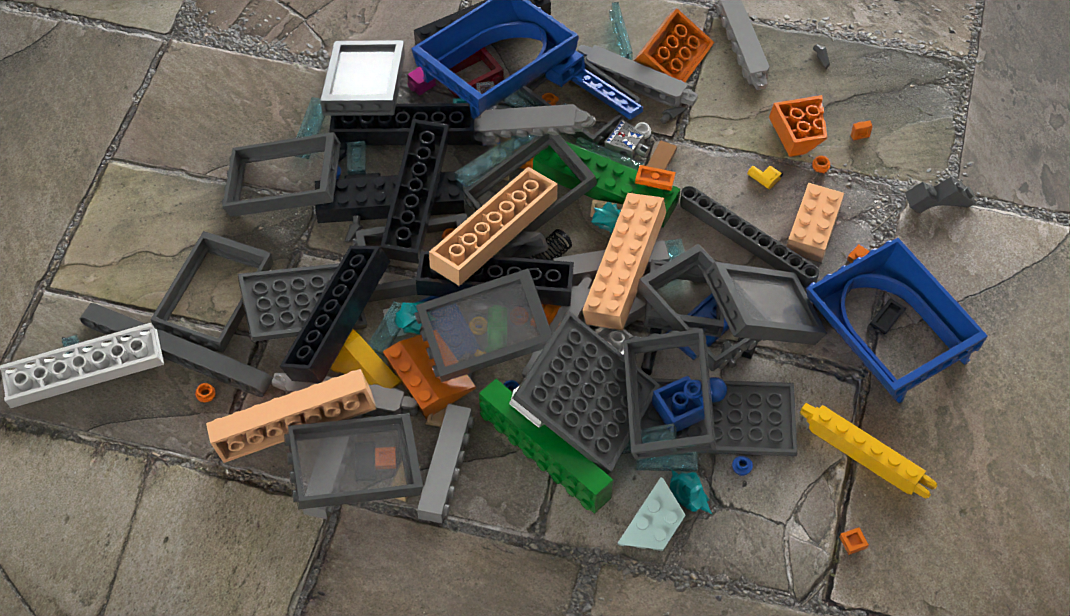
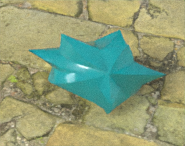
(606, 217)
(406, 318)
(689, 491)

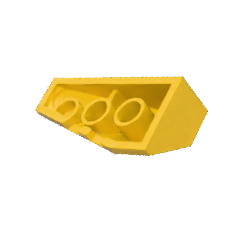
(359, 355)

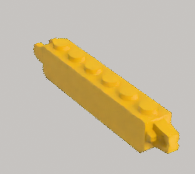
(868, 450)

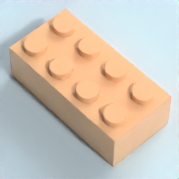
(815, 222)

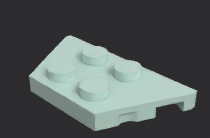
(655, 520)

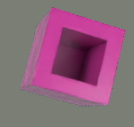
(417, 83)

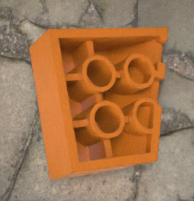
(799, 124)

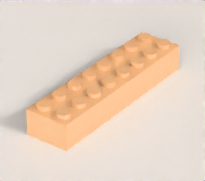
(493, 226)
(624, 261)
(268, 422)

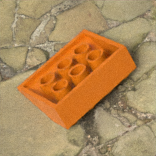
(675, 47)
(414, 369)

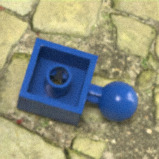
(678, 409)

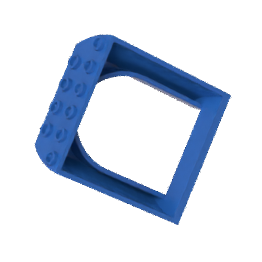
(485, 25)
(902, 274)

